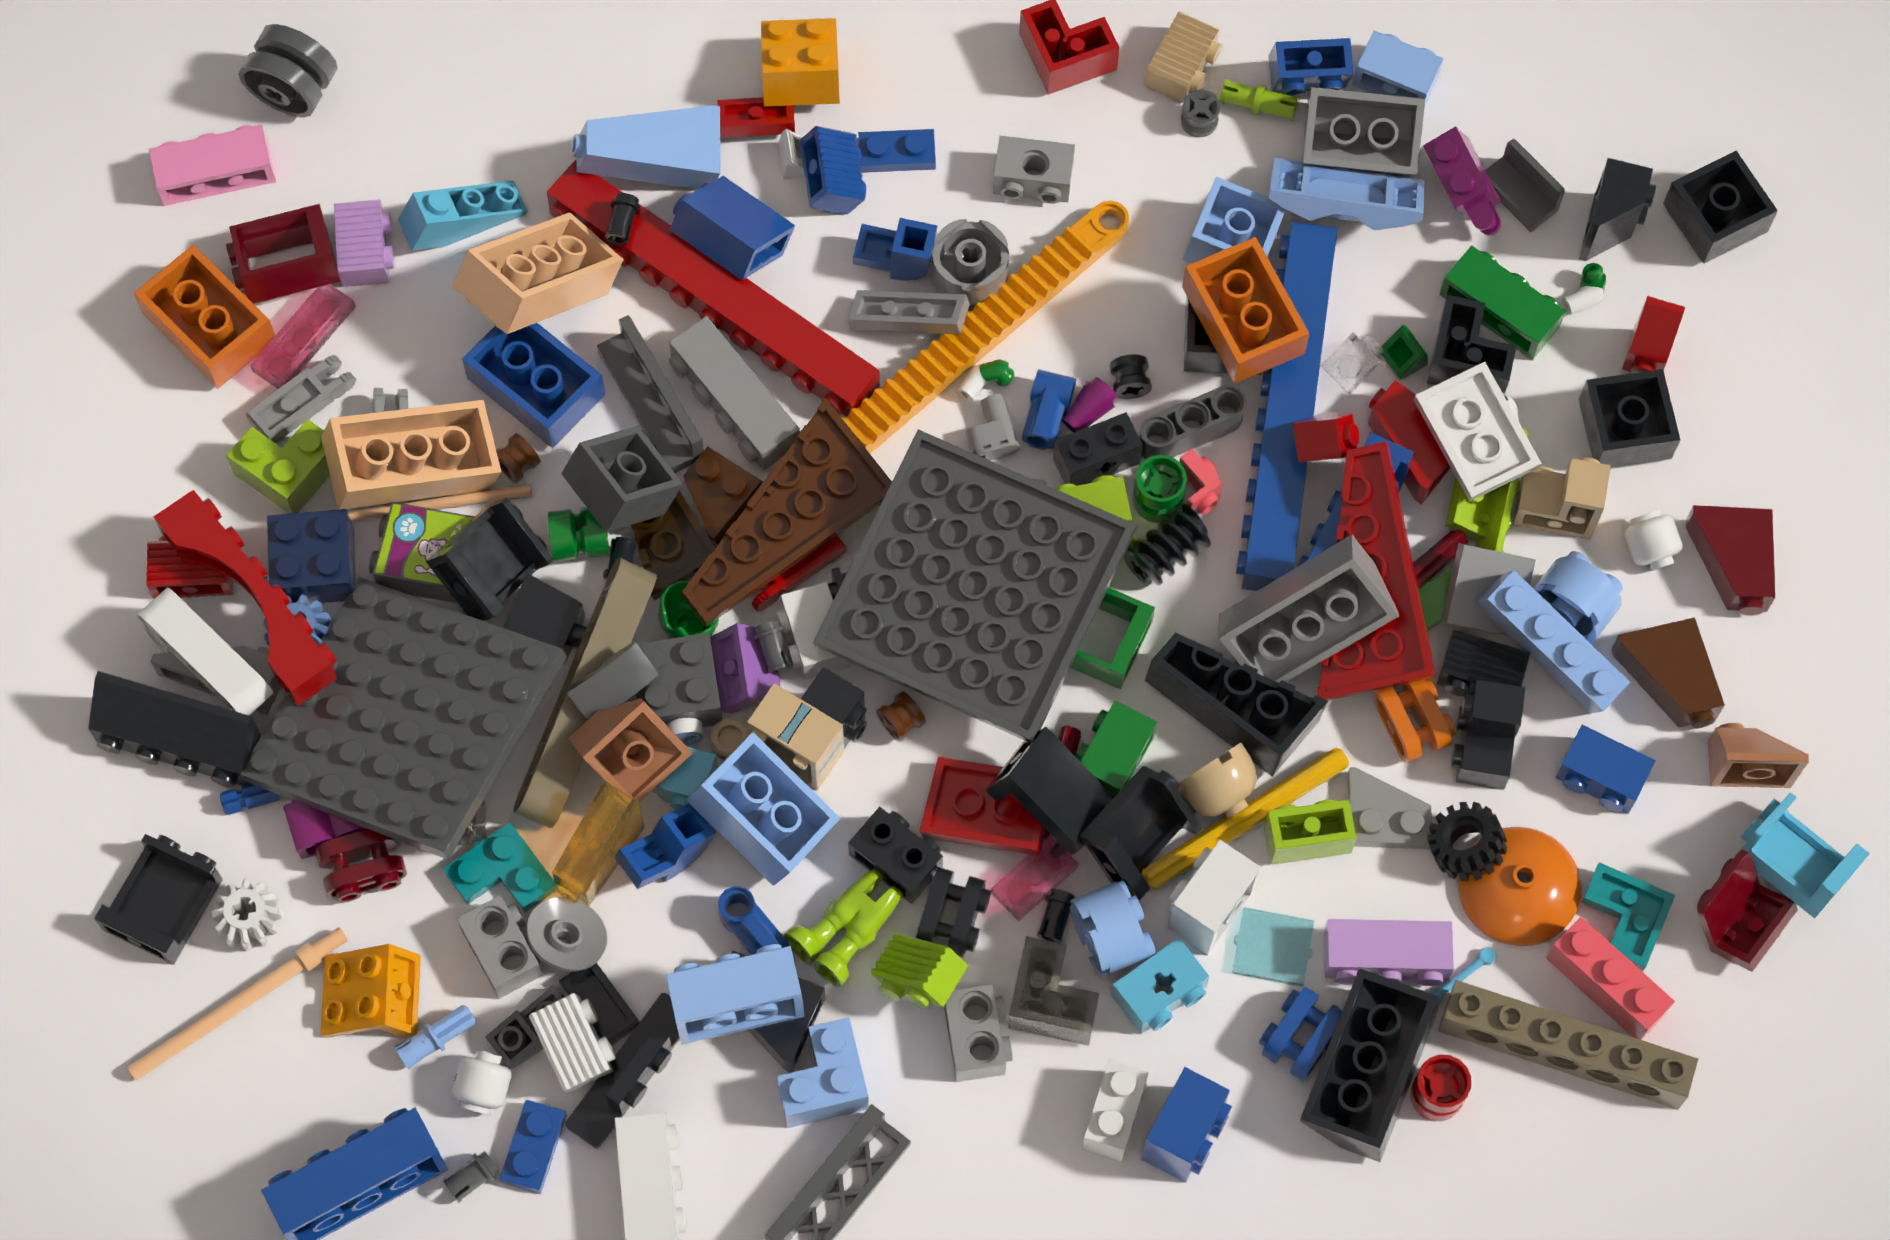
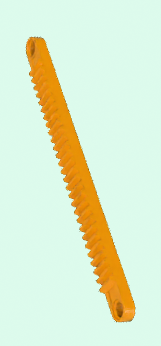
(986, 326)

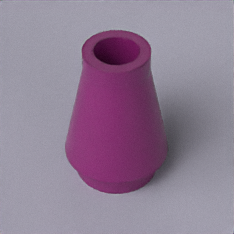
(1091, 404)

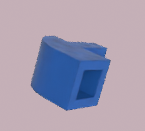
(900, 252)
(669, 849)

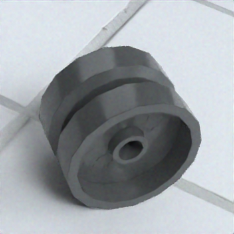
(288, 70)

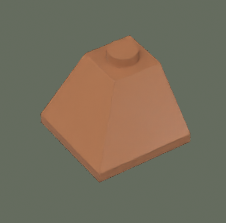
(630, 747)
(1752, 758)

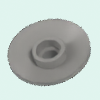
(572, 922)

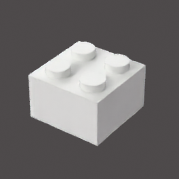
(1213, 896)

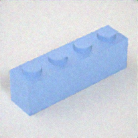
(1552, 642)

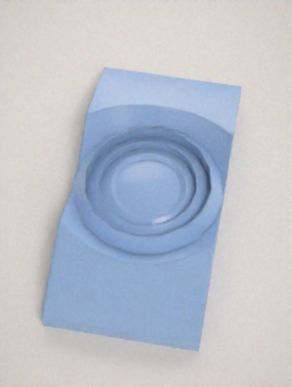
(1347, 194)

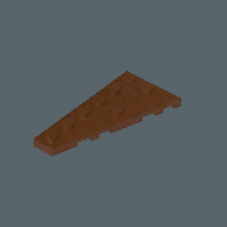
(803, 503)

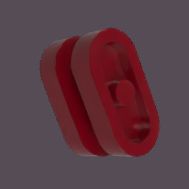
(349, 882)

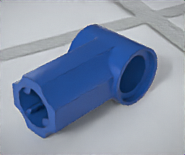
(1049, 400)
(752, 928)

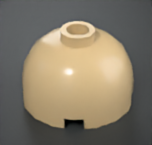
(1221, 784)

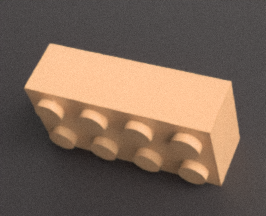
(537, 272)
(410, 454)

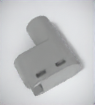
(997, 435)

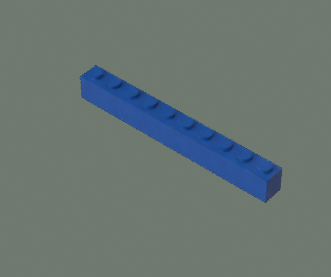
(1290, 398)

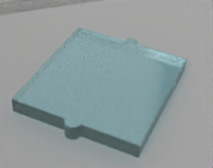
(1273, 946)

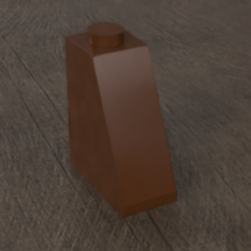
(1673, 671)

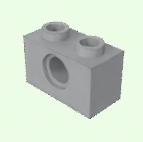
(1021, 154)

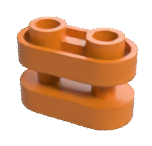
(1434, 726)

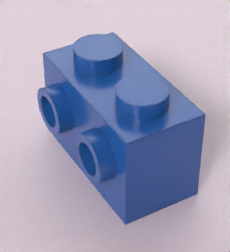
(1309, 64)

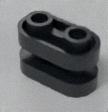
(972, 899)

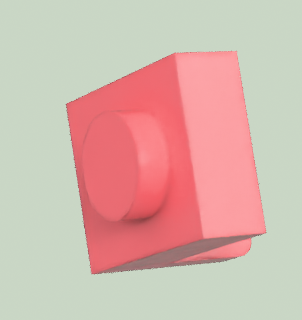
(1203, 481)

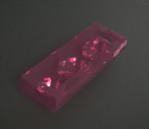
(303, 335)

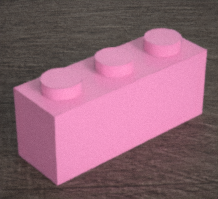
(212, 164)

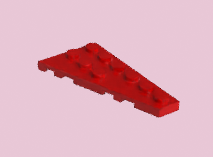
(1374, 516)

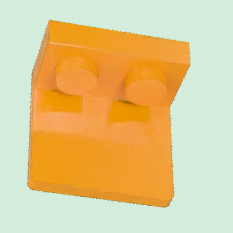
(371, 991)

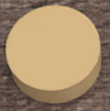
(727, 736)

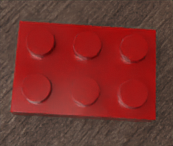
(966, 814)

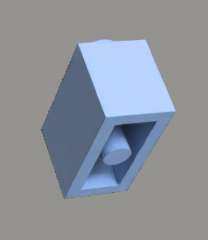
(1397, 68)

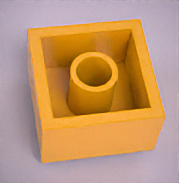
(800, 62)

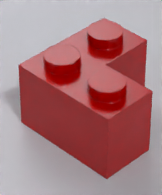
(1066, 54)

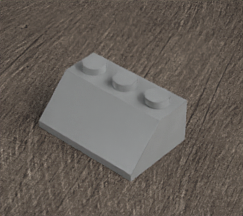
(1363, 131)

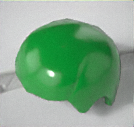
(676, 615)

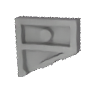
(1386, 814)

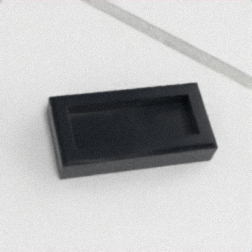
(613, 1013)

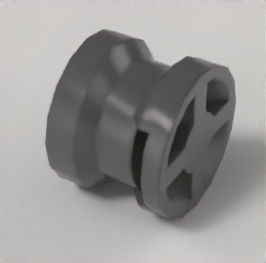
(1200, 103)

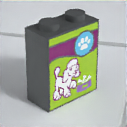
(408, 540)

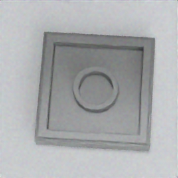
(1471, 577)

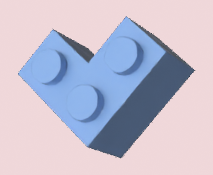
(832, 1086)

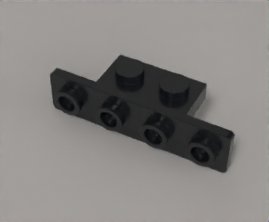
(635, 1063)

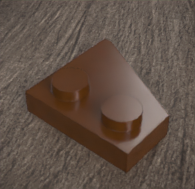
(719, 491)

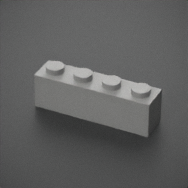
(733, 392)

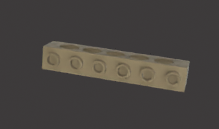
(1568, 1044)

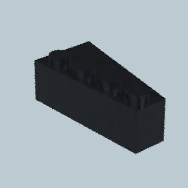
(1235, 700)

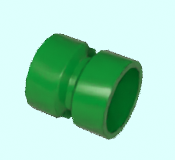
(1159, 488)
(576, 534)

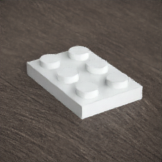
(1477, 431)

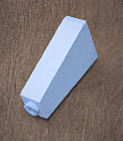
(653, 147)

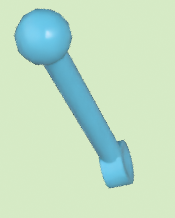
(1485, 957)

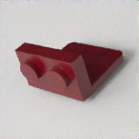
(1742, 915)

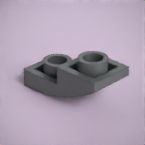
(614, 681)
(516, 1037)

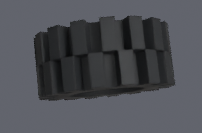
(1458, 824)

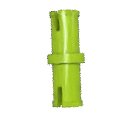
(1259, 99)

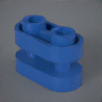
(1279, 1038)

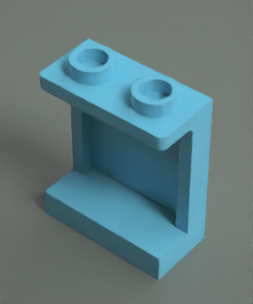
(1797, 858)

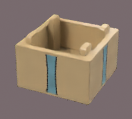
(798, 735)

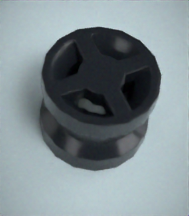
(1130, 376)

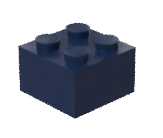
(312, 555)

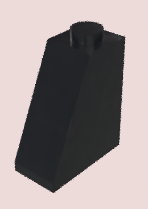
(787, 1039)

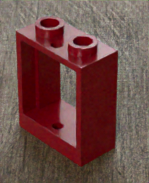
(276, 234)

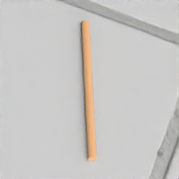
(447, 501)

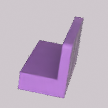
(740, 668)

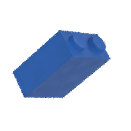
(731, 227)

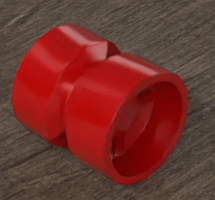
(1440, 1087)

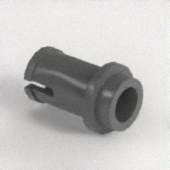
(772, 646)
(471, 1176)

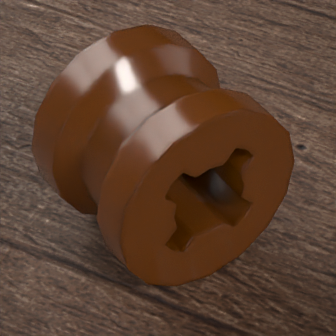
(517, 458)
(901, 716)

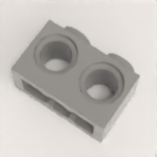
(494, 949)
(968, 1033)

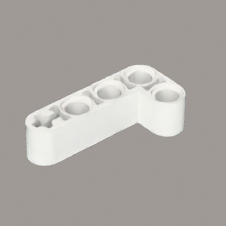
(194, 643)

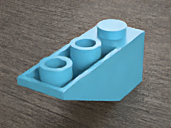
(457, 213)

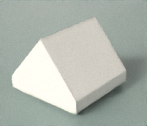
(791, 155)

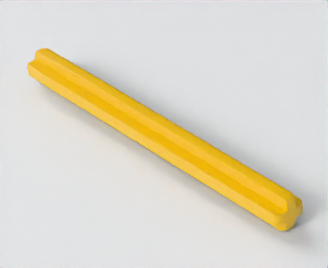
(1230, 829)

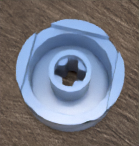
(1581, 594)
(1111, 928)

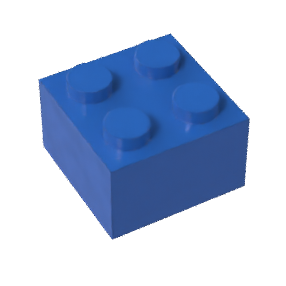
(1182, 1130)

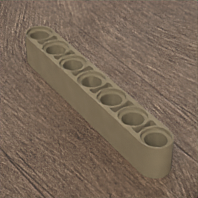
(608, 631)

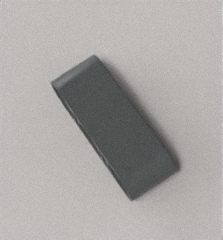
(1199, 409)

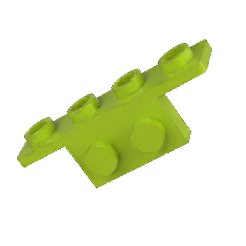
(1485, 517)

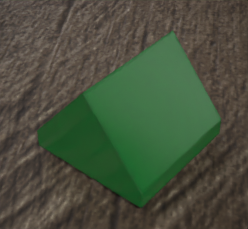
(1404, 353)

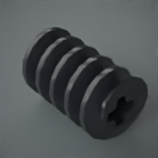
(1167, 545)

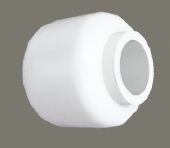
(1653, 540)
(481, 1082)

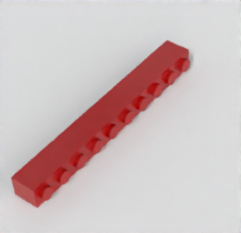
(734, 305)

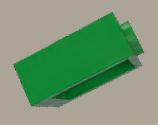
(1140, 618)

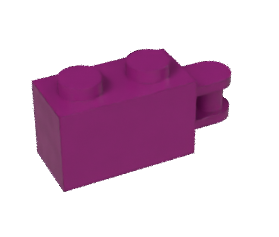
(1465, 179)

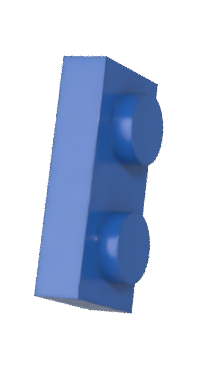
(897, 150)
(533, 1146)

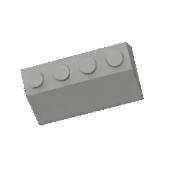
(1308, 613)

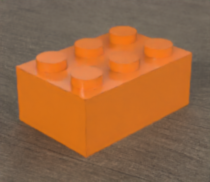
(1245, 310)
(205, 316)

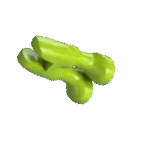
(855, 914)

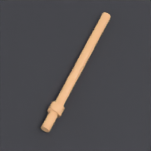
(307, 957)

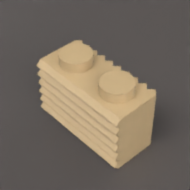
(1182, 57)

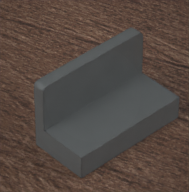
(1525, 186)

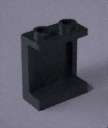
(489, 559)
(1052, 789)
(1138, 827)
(161, 898)

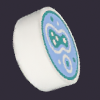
(688, 730)

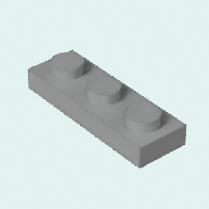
(908, 312)

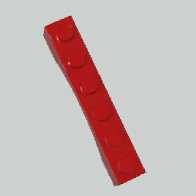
(200, 539)

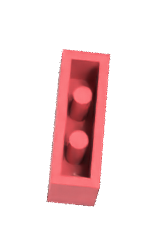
(1609, 979)

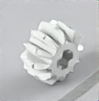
(236, 906)

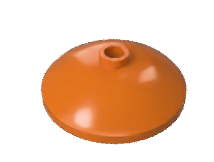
(1522, 911)

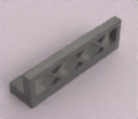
(651, 396)
(832, 1171)

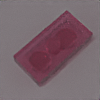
(1033, 880)

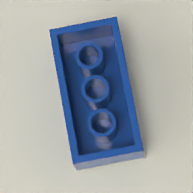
(354, 1178)

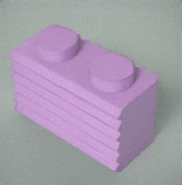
(362, 242)

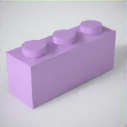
(1389, 949)

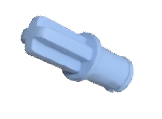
(434, 1036)

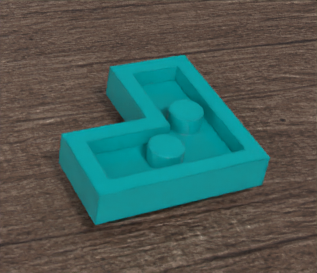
(502, 859)
(1636, 905)

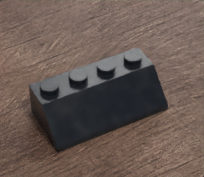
(171, 729)
(1370, 1064)

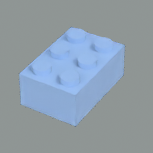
(763, 809)
(735, 993)

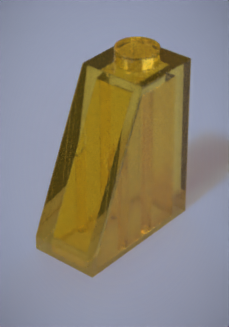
(589, 859)

